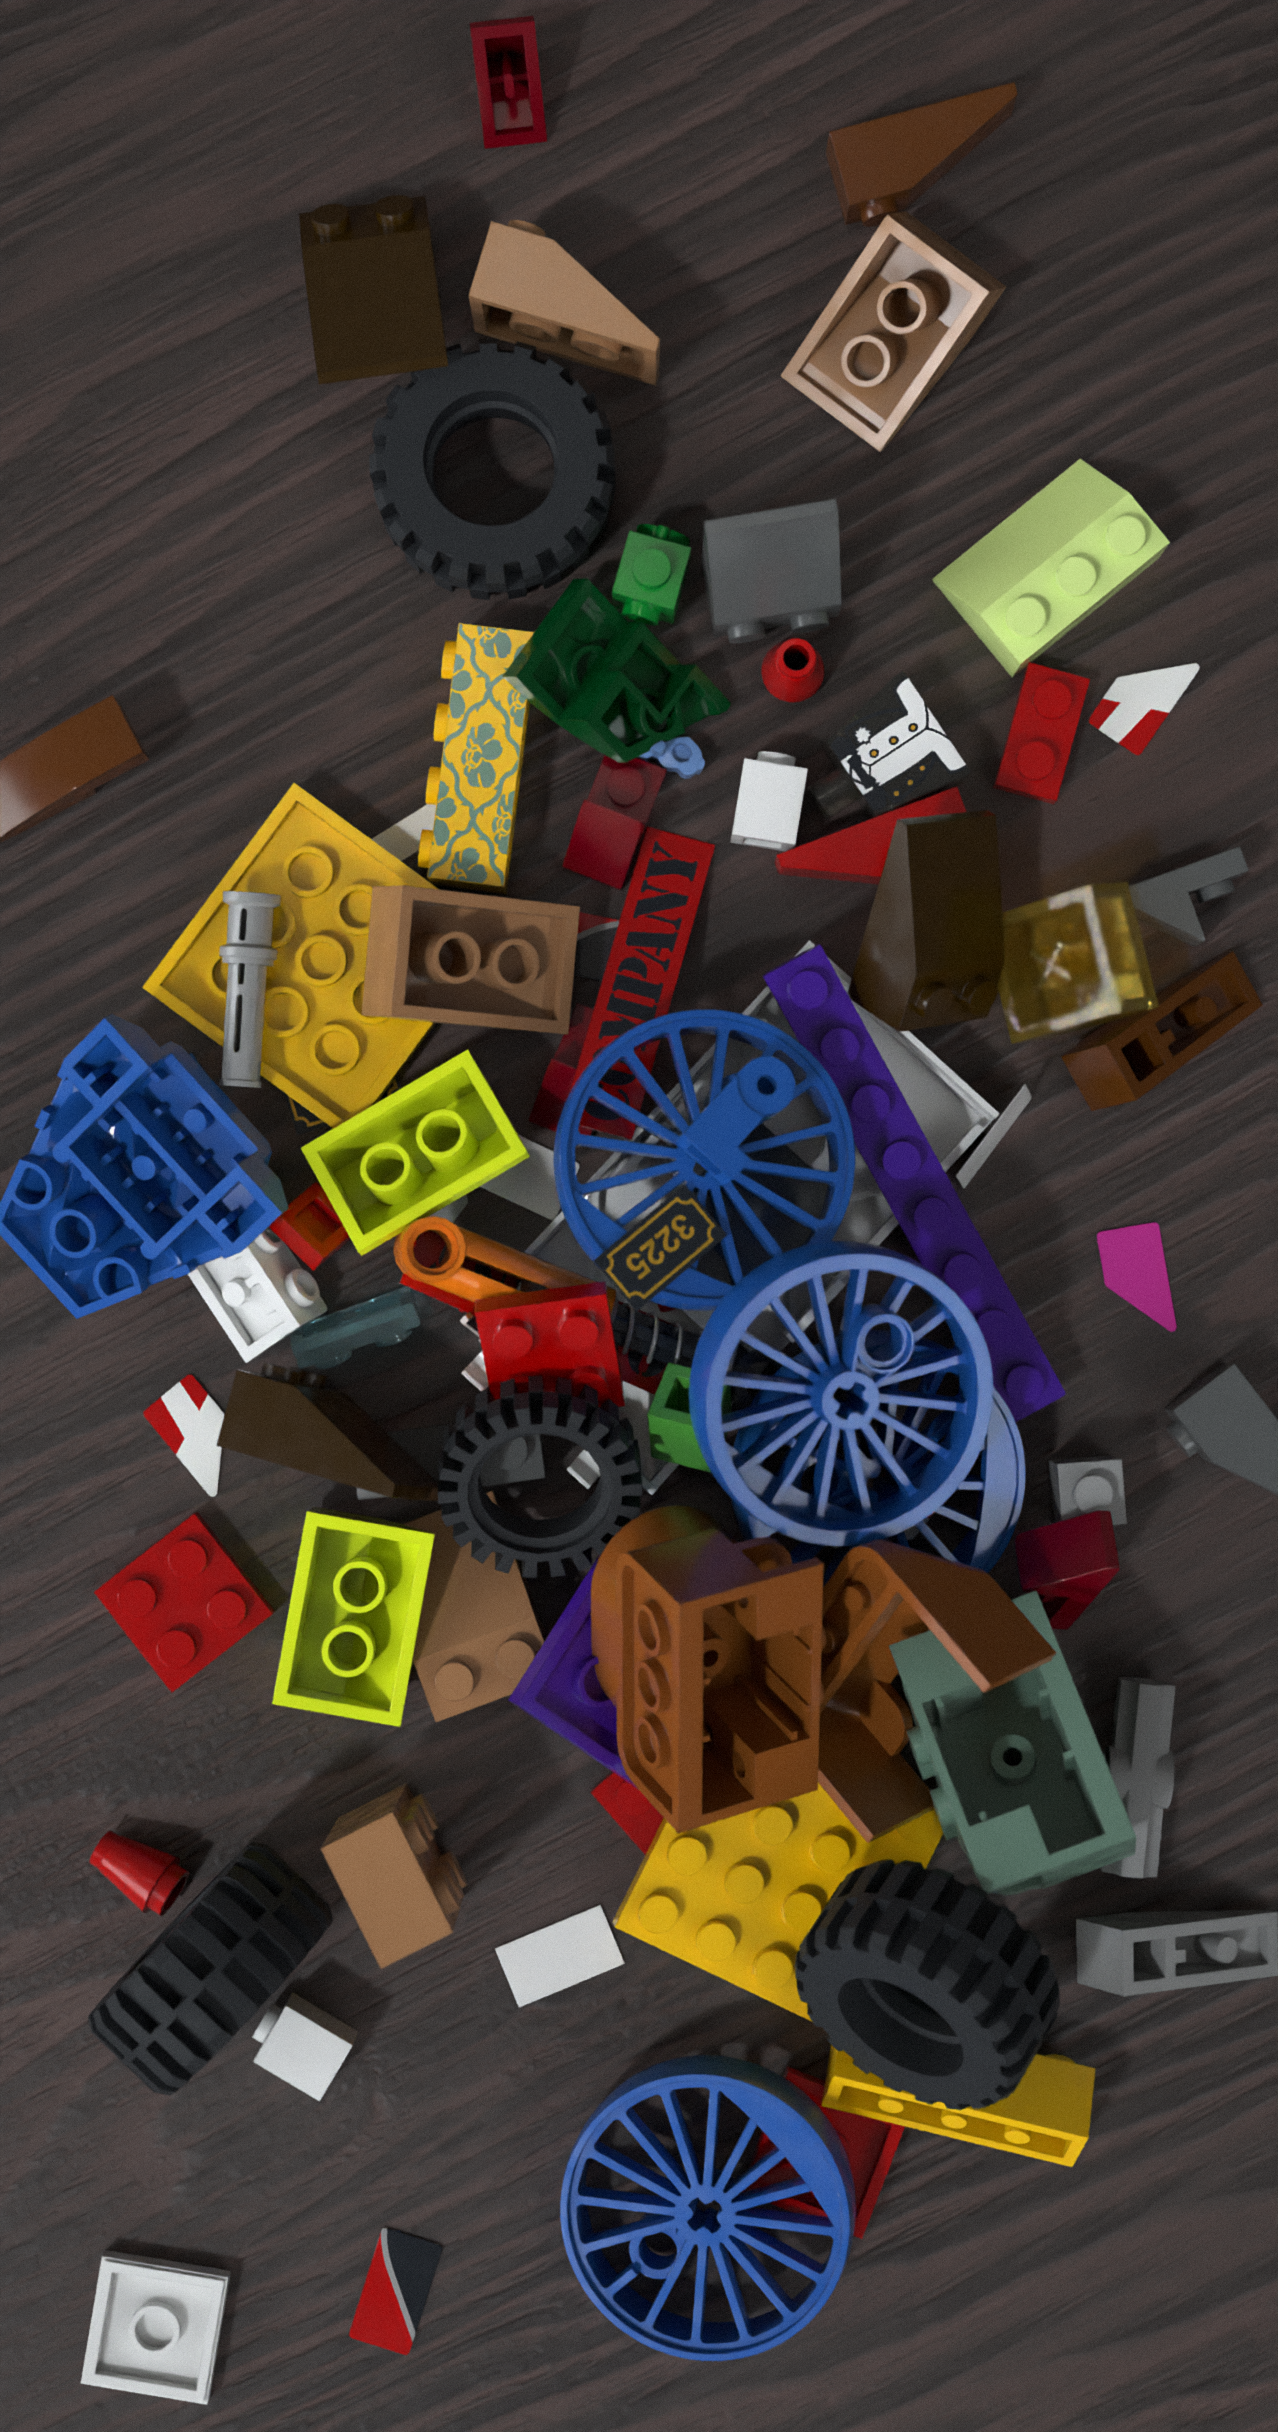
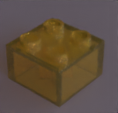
(1073, 963)

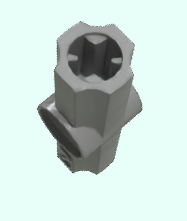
(1142, 1766)

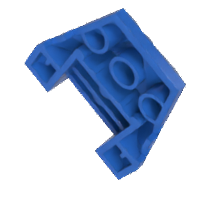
(135, 1173)

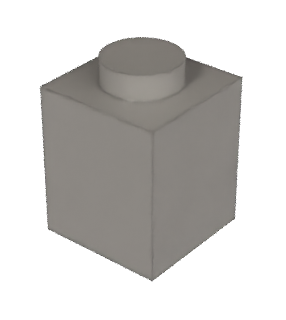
(1087, 1486)

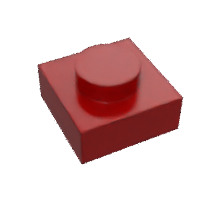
(311, 1227)

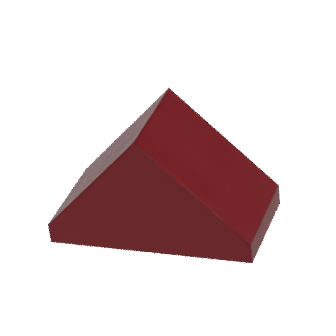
(508, 81)

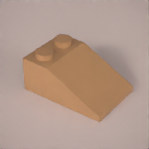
(544, 298)
(892, 329)
(470, 959)
(473, 1625)

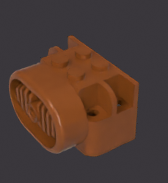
(709, 1664)

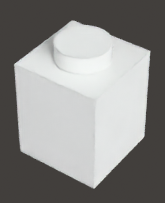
(769, 802)
(303, 2045)

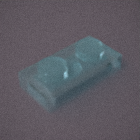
(377, 1320)

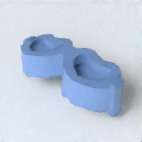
(677, 756)

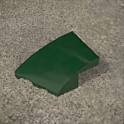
(609, 677)

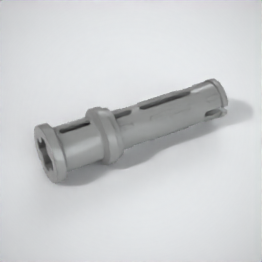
(247, 955)

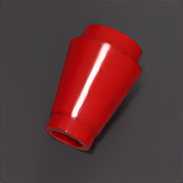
(792, 684)
(140, 1872)

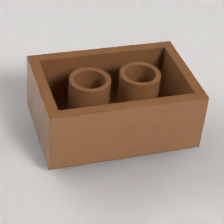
(396, 1874)

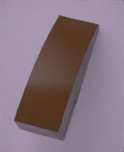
(66, 765)

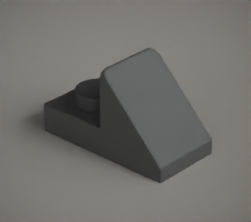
(1166, 902)

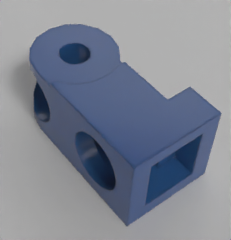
(747, 1099)

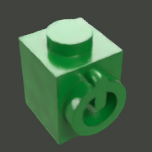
(652, 574)

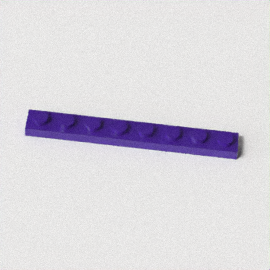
(912, 1174)

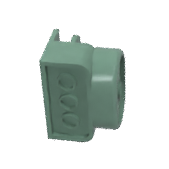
(1024, 1821)

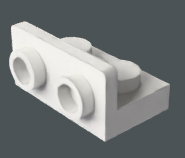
(259, 1294)

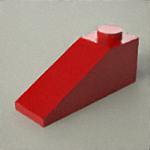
(862, 849)

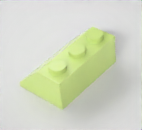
(1051, 564)

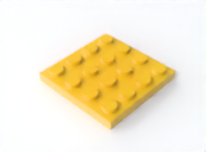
(313, 1023)
(753, 1885)

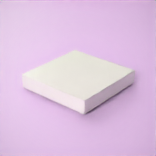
(155, 2327)

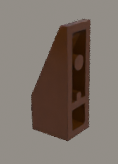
(898, 157)
(1143, 1049)

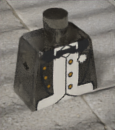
(888, 755)

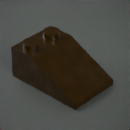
(372, 289)
(934, 925)
(317, 1430)

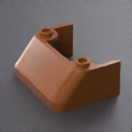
(880, 1599)

